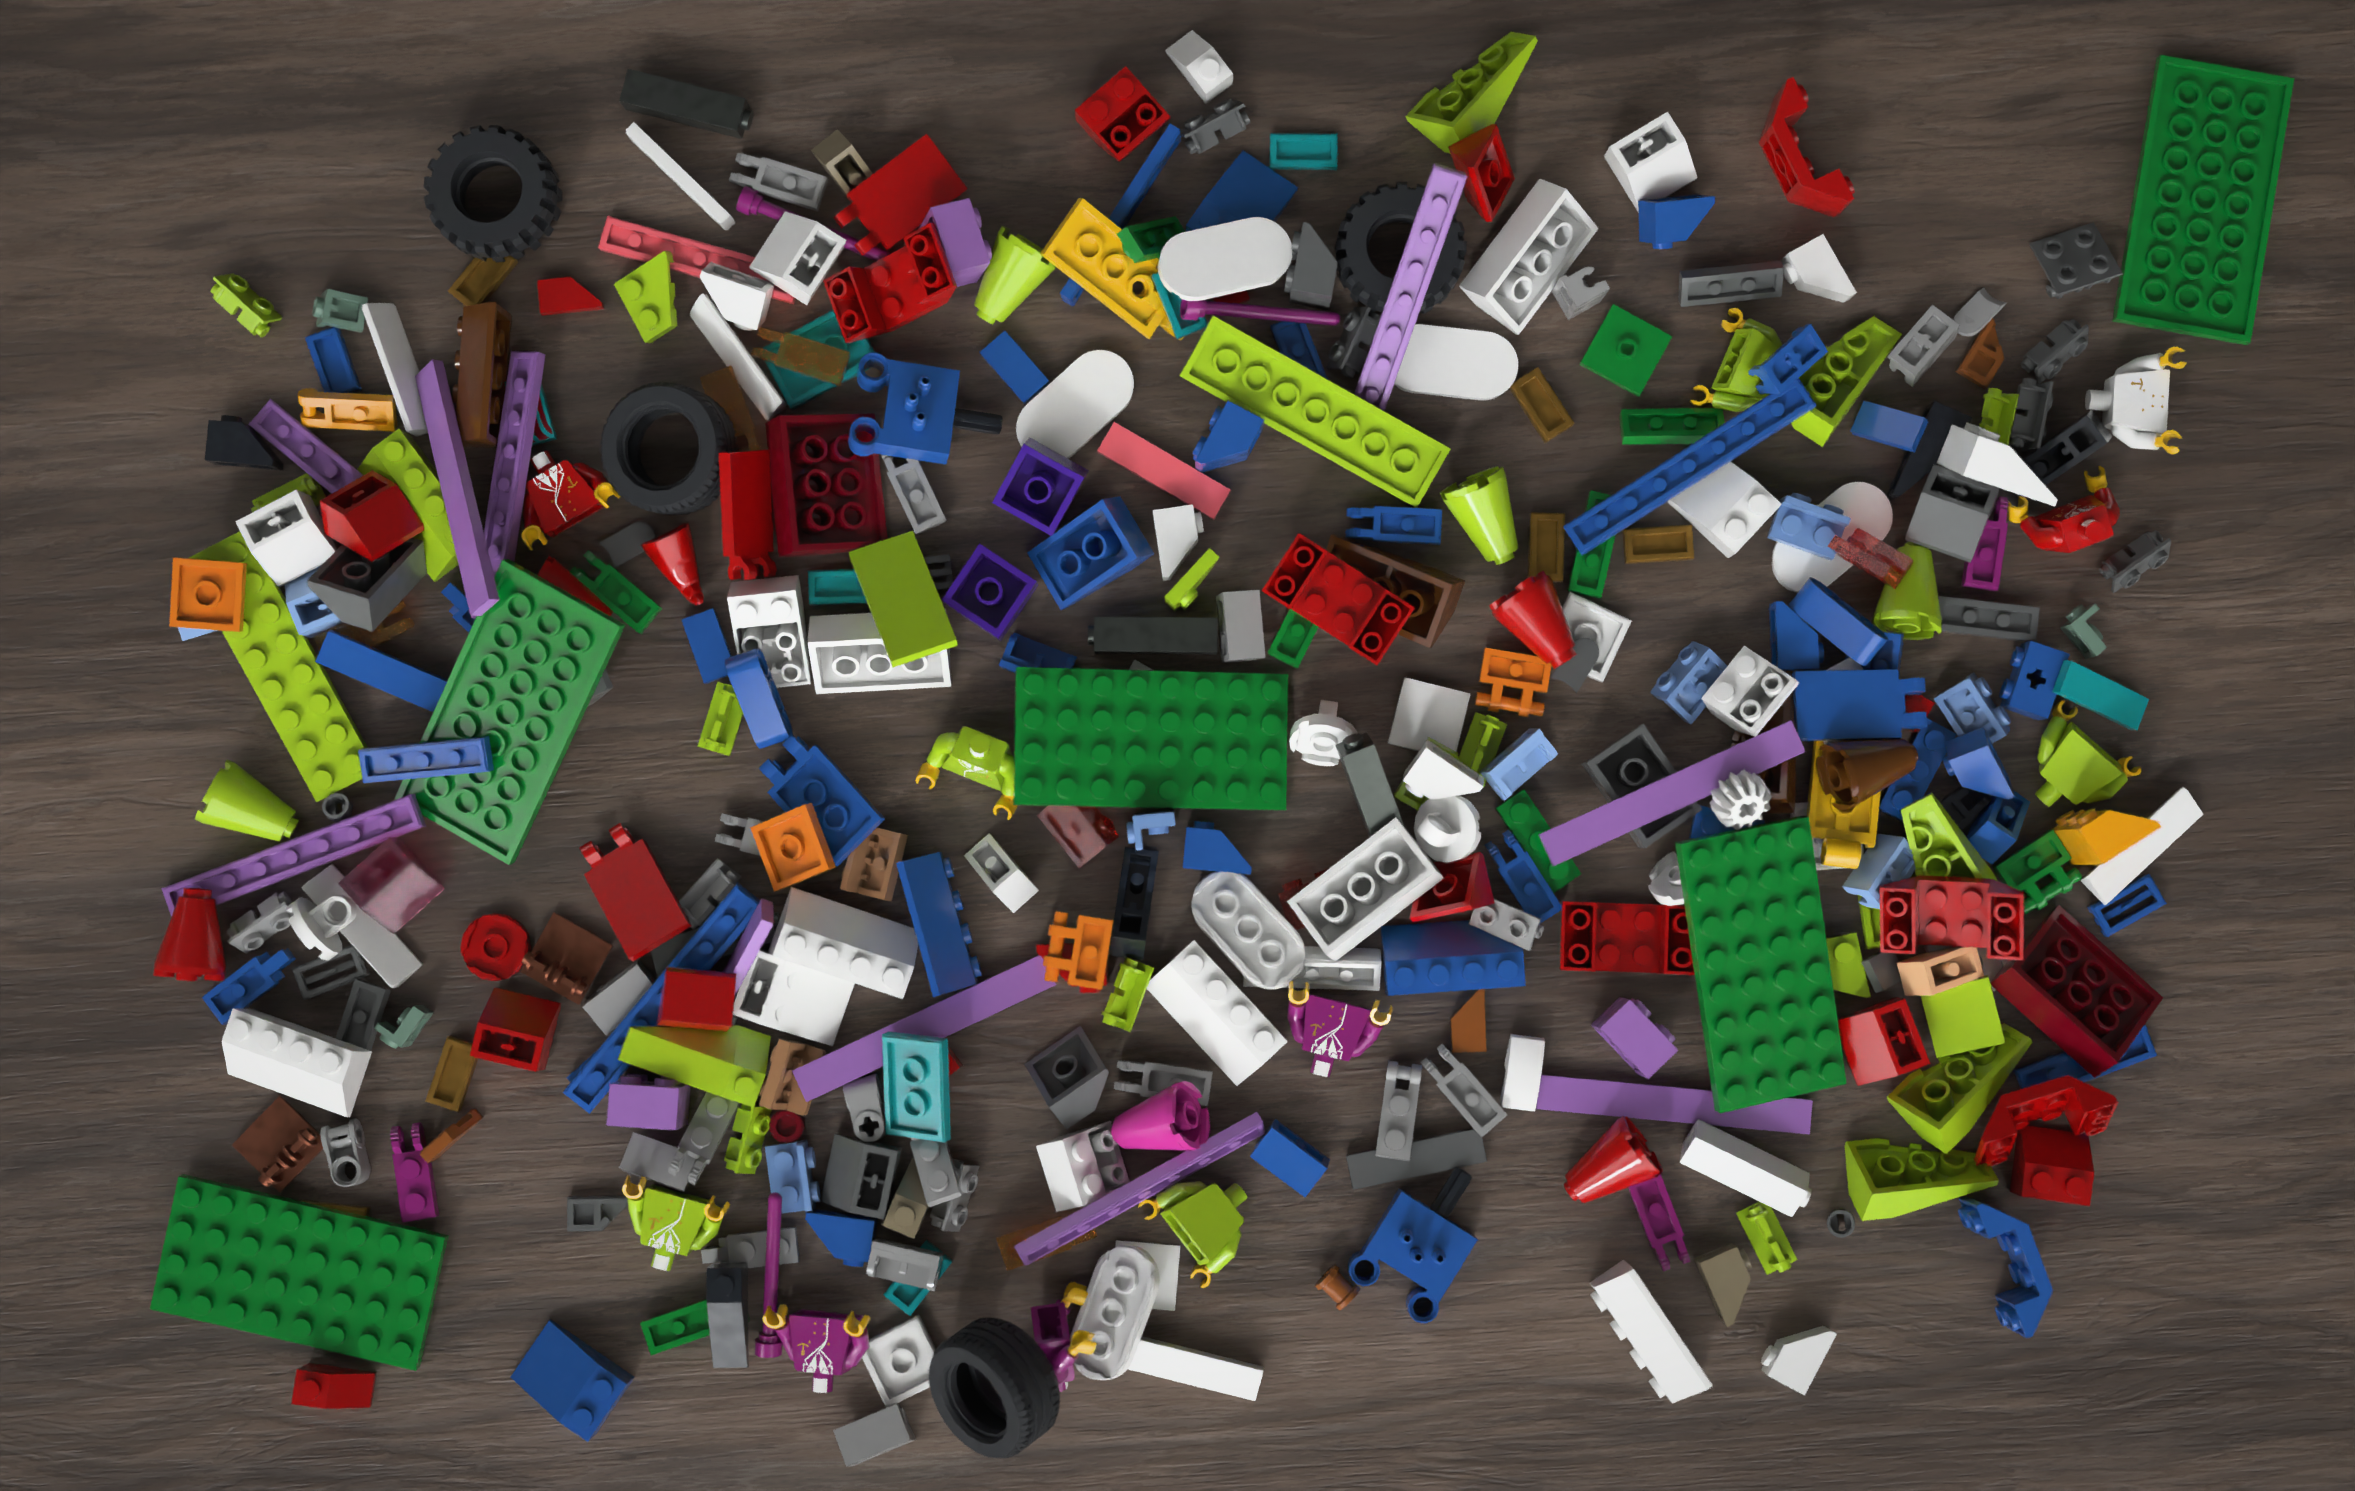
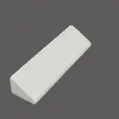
(736, 355)
(397, 363)
(2113, 876)
(374, 942)
(1354, 971)
(1197, 1368)

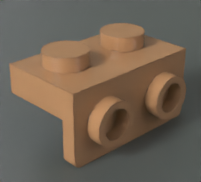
(873, 866)
(780, 1088)

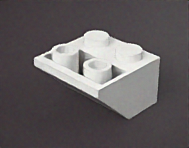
(1652, 161)
(798, 255)
(287, 537)
(1748, 692)
(1082, 1166)

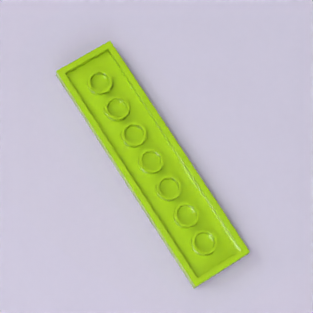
(1315, 411)
(289, 680)

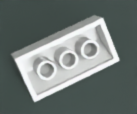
(1529, 255)
(852, 658)
(1365, 889)
(845, 943)
(1216, 1013)
(294, 1060)
(1649, 1332)

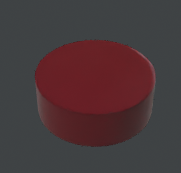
(787, 1126)

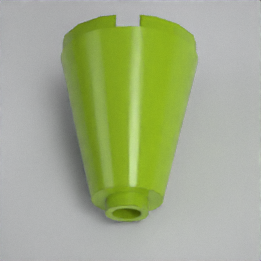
(1010, 276)
(1485, 513)
(1914, 604)
(246, 806)

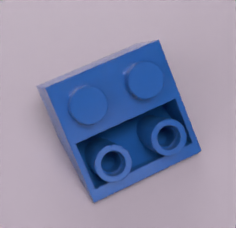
(1231, 438)

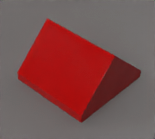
(1487, 170)
(1462, 889)
(697, 999)

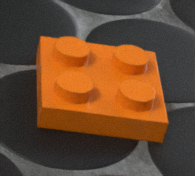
(207, 594)
(793, 847)

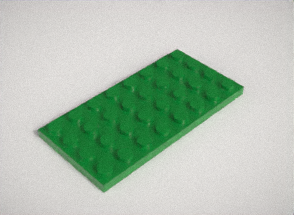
(2203, 200)
(525, 687)
(1150, 739)
(1761, 963)
(299, 1272)

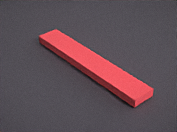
(689, 255)

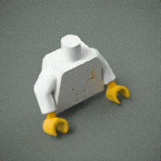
(2137, 402)

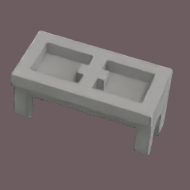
(1575, 295)
(1923, 344)
(1240, 626)
(618, 996)
(652, 1160)
(904, 1264)
(874, 1435)

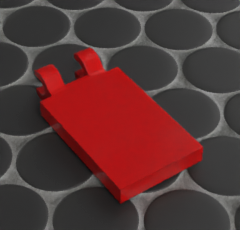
(901, 195)
(746, 512)
(634, 894)

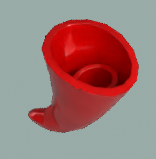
(676, 559)

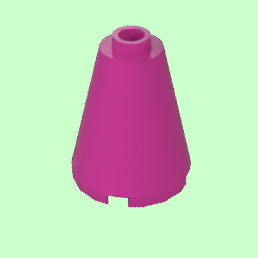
(1164, 1121)

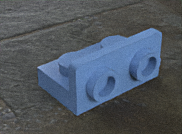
(1807, 525)
(1689, 680)
(1970, 708)
(1153, 821)
(791, 1175)

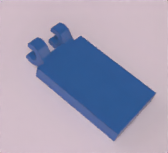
(1854, 705)
(839, 805)

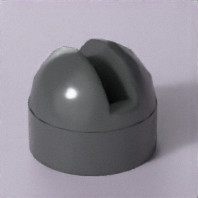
(331, 808)
(1833, 1223)

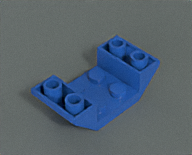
(2024, 1305)

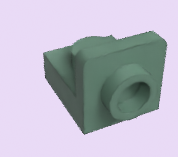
(339, 310)
(2083, 635)
(410, 1025)

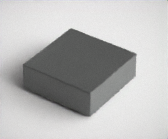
(1882, 970)

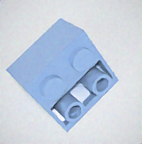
(307, 609)

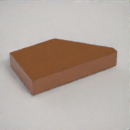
(1982, 357)
(1469, 1025)
(450, 1136)

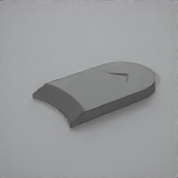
(1977, 313)

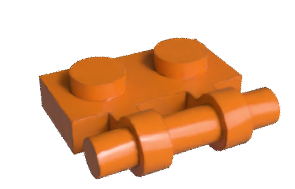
(1513, 671)
(1089, 950)

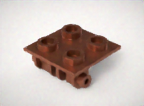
(566, 958)
(279, 1144)

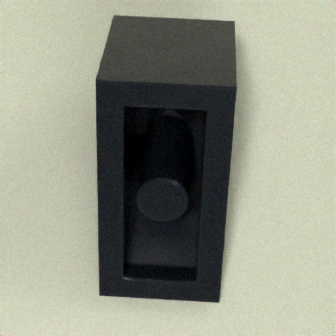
(238, 445)

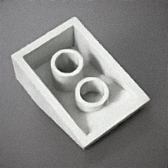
(1980, 456)
(1726, 507)

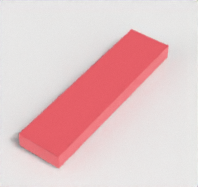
(1163, 470)

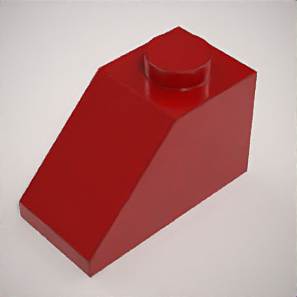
(333, 1387)

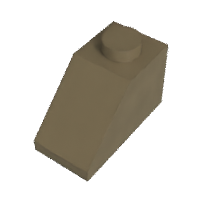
(841, 161)
(908, 1205)
(1725, 1279)

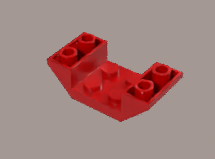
(1793, 171)
(893, 288)
(1338, 599)
(1952, 914)
(1625, 938)
(2084, 1106)

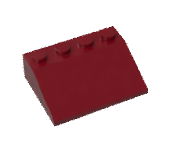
(822, 490)
(2078, 992)

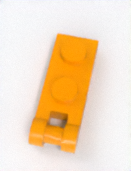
(347, 410)

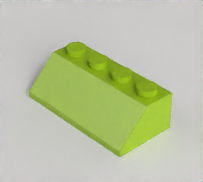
(407, 466)

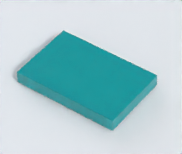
(801, 388)
(916, 1086)

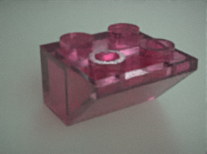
(391, 884)

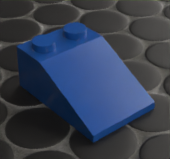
(1242, 193)
(1090, 552)
(571, 1380)

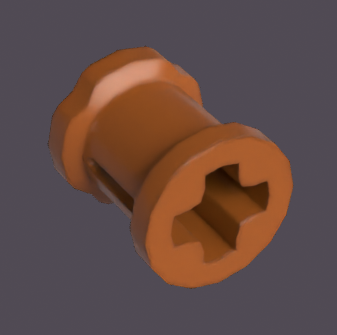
(1337, 1287)

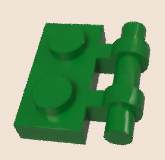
(2032, 863)

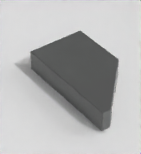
(593, 1212)

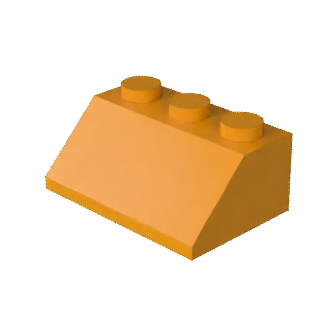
(2100, 835)

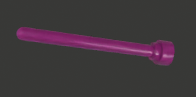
(752, 203)
(1193, 309)
(768, 1343)

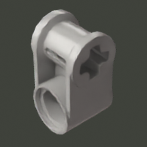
(863, 1100)
(346, 1150)

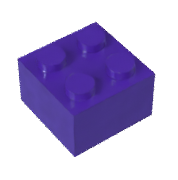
(1040, 486)
(990, 592)

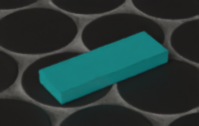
(2100, 695)

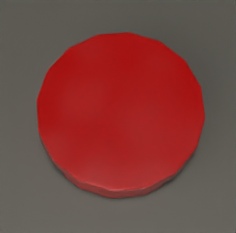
(495, 946)

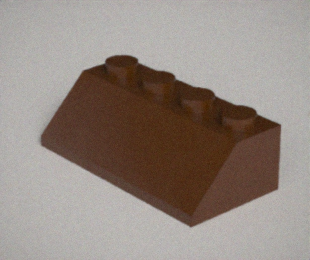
(482, 372)

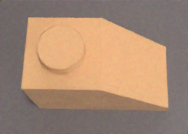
(1939, 970)

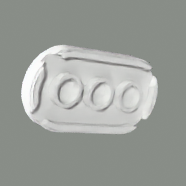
(1225, 258)
(1457, 363)
(1077, 403)
(1868, 511)
(1248, 929)
(1116, 1310)

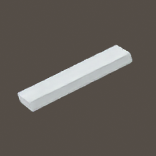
(680, 177)

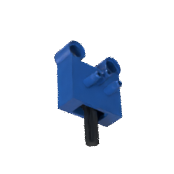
(916, 412)
(1419, 1244)

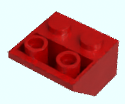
(1121, 115)
(370, 516)
(516, 1030)
(1881, 1041)

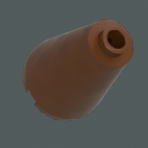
(1863, 768)

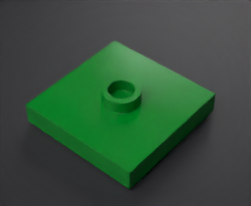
(1625, 350)

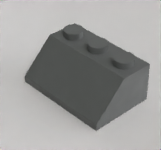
(365, 590)

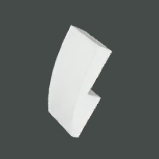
(1523, 1072)

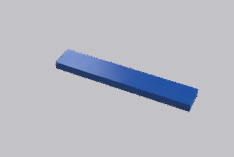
(1134, 195)

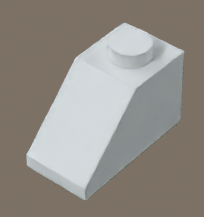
(1201, 66)
(1818, 271)
(738, 295)
(1176, 536)
(1440, 775)
(1001, 873)
(1798, 1357)

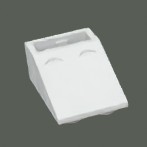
(772, 618)
(793, 998)

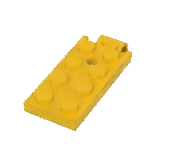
(1093, 257)
(1840, 830)

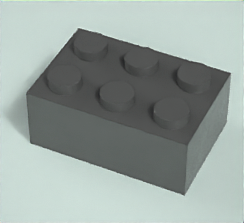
(1630, 765)

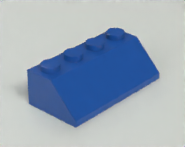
(938, 924)
(1447, 959)

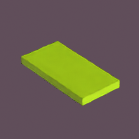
(903, 599)

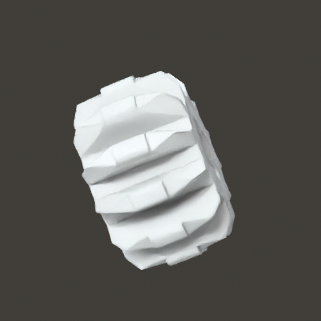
(1740, 799)

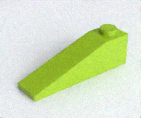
(1474, 95)
(1842, 376)
(1938, 842)
(714, 1061)
(1955, 1092)
(1900, 1180)

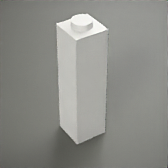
(1745, 1168)

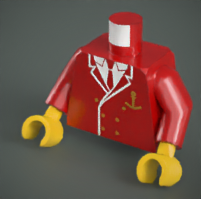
(561, 497)
(2072, 524)

